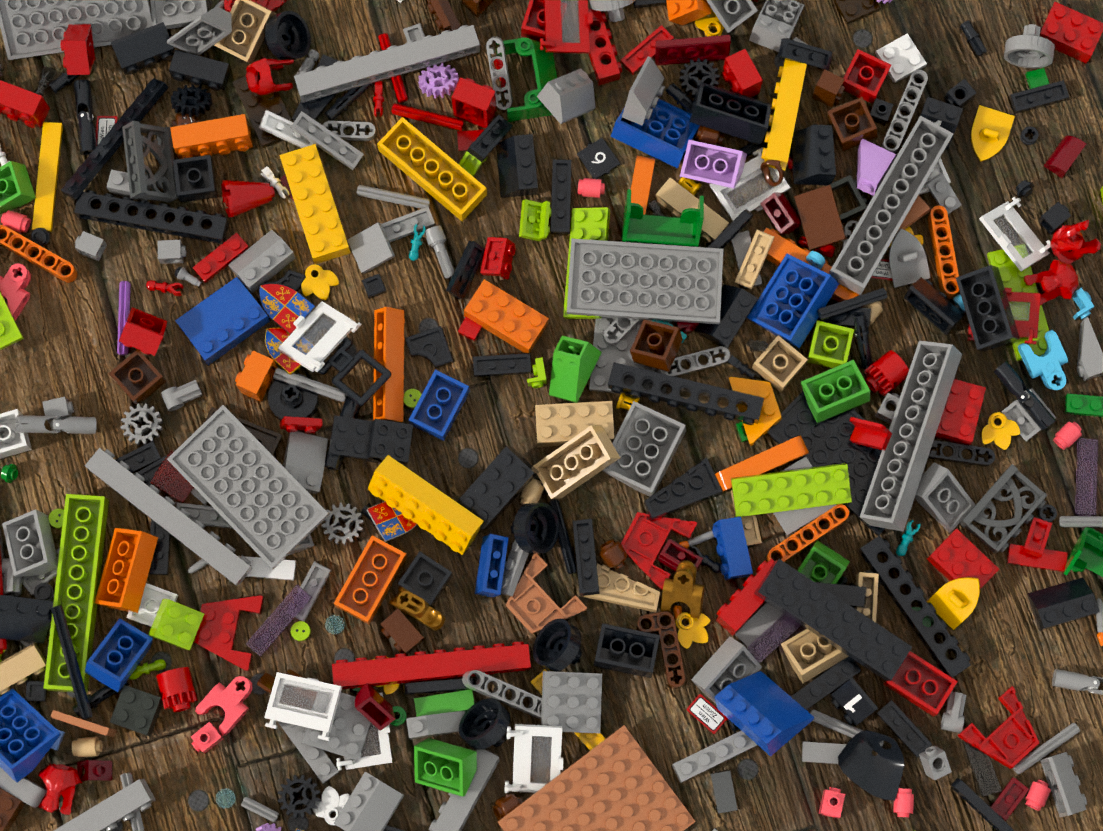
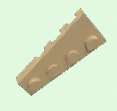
(623, 591)

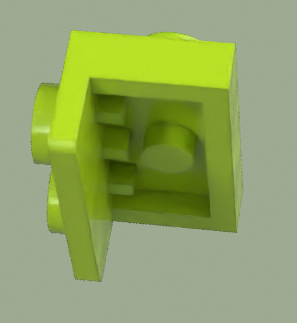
(534, 220)

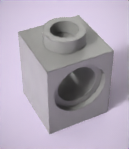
(90, 245)
(171, 251)
(58, 407)
(883, 413)
(940, 767)

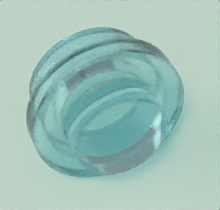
(334, 624)
(225, 798)

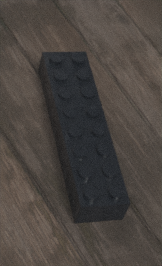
(833, 620)

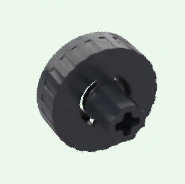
(282, 30)
(279, 394)
(534, 534)
(555, 652)
(479, 729)

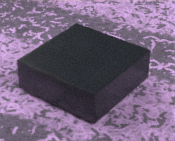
(374, 286)
(35, 691)

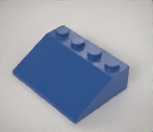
(661, 136)
(793, 299)
(222, 320)
(762, 711)
(23, 736)

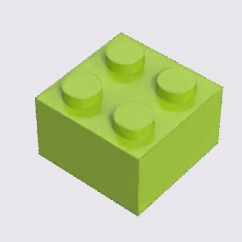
(830, 344)
(176, 624)

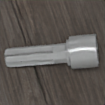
(436, 239)

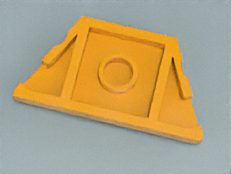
(770, 411)

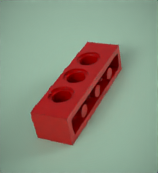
(611, 71)

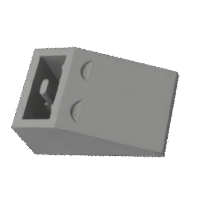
(776, 22)

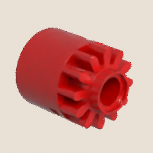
(886, 373)
(176, 689)

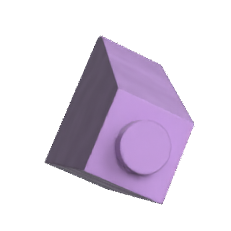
(872, 166)

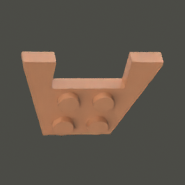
(533, 605)

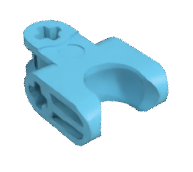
(1048, 364)

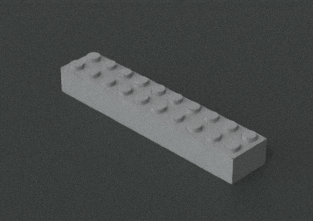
(890, 205)
(912, 435)

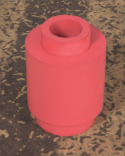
(591, 187)
(16, 221)
(1068, 435)
(1037, 795)
(904, 803)

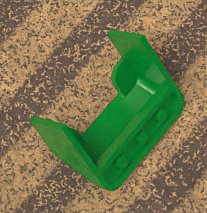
(544, 72)
(662, 229)
(1087, 553)

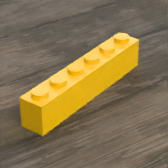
(785, 112)

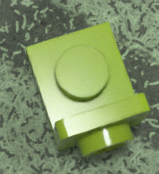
(470, 163)
(538, 370)

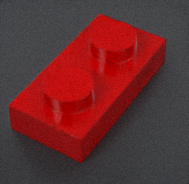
(293, 424)
(1037, 537)

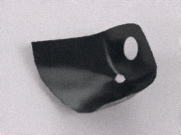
(875, 774)

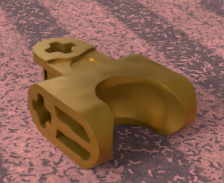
(683, 590)
(418, 609)

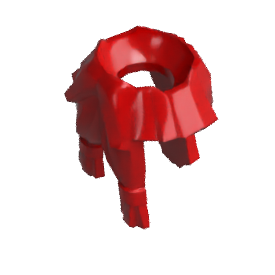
(264, 67)
(1070, 238)
(1057, 281)
(59, 780)

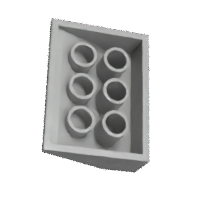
(645, 448)

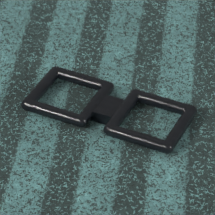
(345, 363)

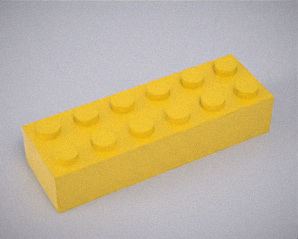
(432, 169)
(315, 204)
(425, 505)

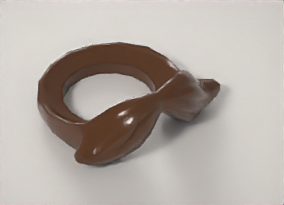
(765, 169)

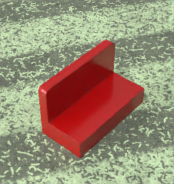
(870, 434)

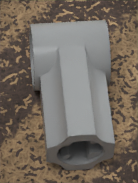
(177, 396)
(12, 585)
(953, 716)

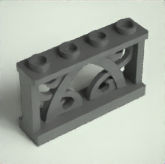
(136, 169)
(1004, 483)

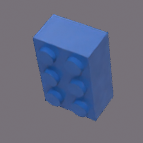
(439, 405)
(118, 655)

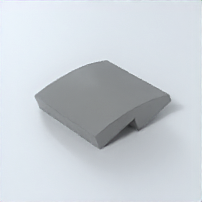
(1026, 424)

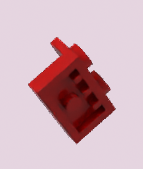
(498, 257)

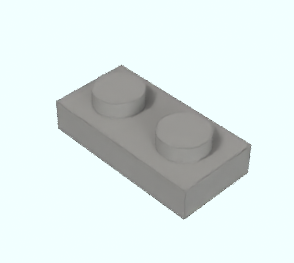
(943, 193)

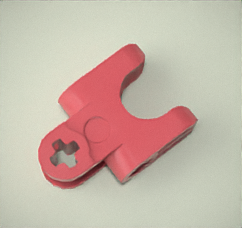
(14, 287)
(230, 700)

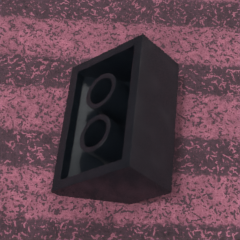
(143, 48)
(813, 155)
(517, 166)
(934, 305)
(735, 308)
(1062, 603)
(24, 619)
(626, 650)

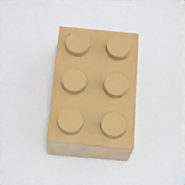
(248, 30)

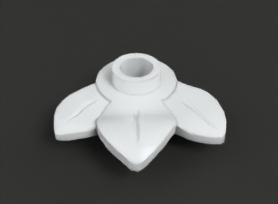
(330, 803)

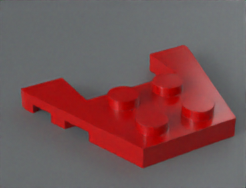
(646, 539)
(220, 625)
(1010, 740)

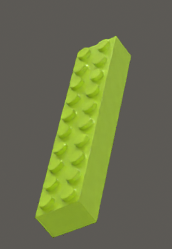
(77, 585)

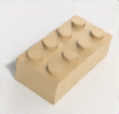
(562, 422)
(576, 461)

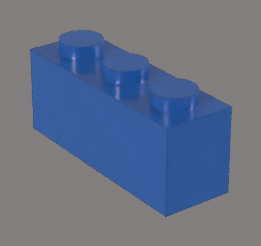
(732, 548)
(491, 565)

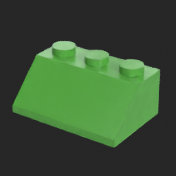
(835, 391)
(444, 766)

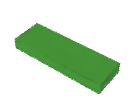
(444, 703)

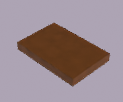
(820, 217)

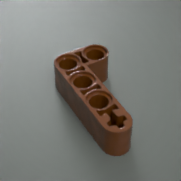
(666, 650)

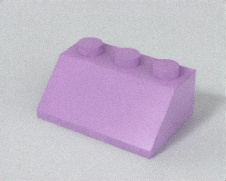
(713, 164)

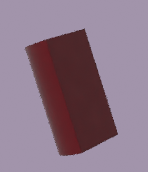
(1064, 155)
(374, 707)

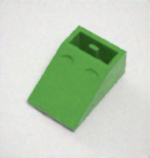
(572, 368)

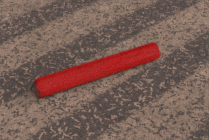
(396, 80)
(428, 117)

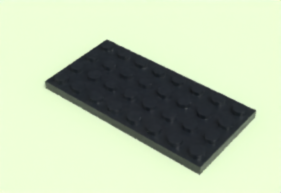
(828, 445)

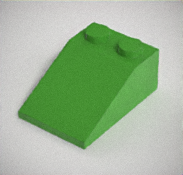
(14, 186)
(823, 564)

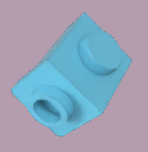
(1084, 302)

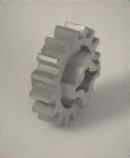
(143, 416)
(335, 527)

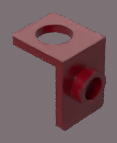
(95, 770)

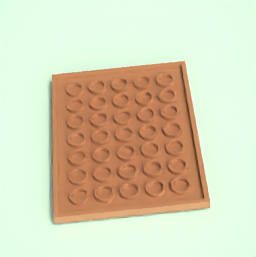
(603, 791)

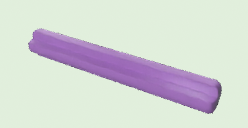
(124, 310)

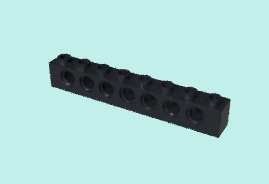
(89, 198)
(678, 385)
(903, 602)

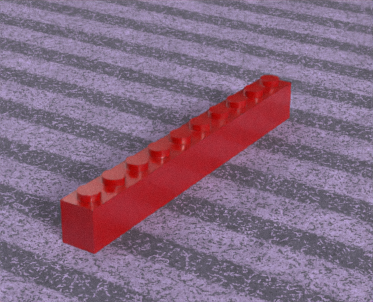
(431, 666)

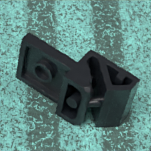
(370, 439)

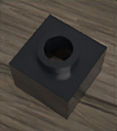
(878, 116)

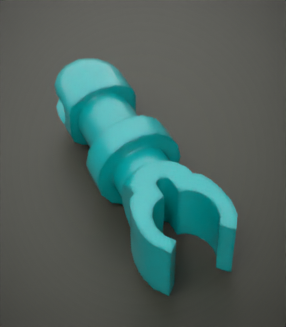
(416, 242)
(907, 538)

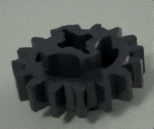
(710, 77)
(190, 100)
(293, 805)

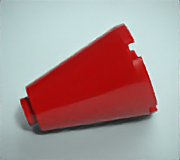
(245, 196)

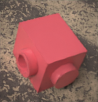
(206, 738)
(832, 803)

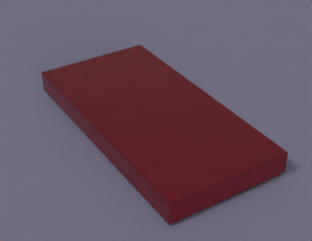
(683, 50)

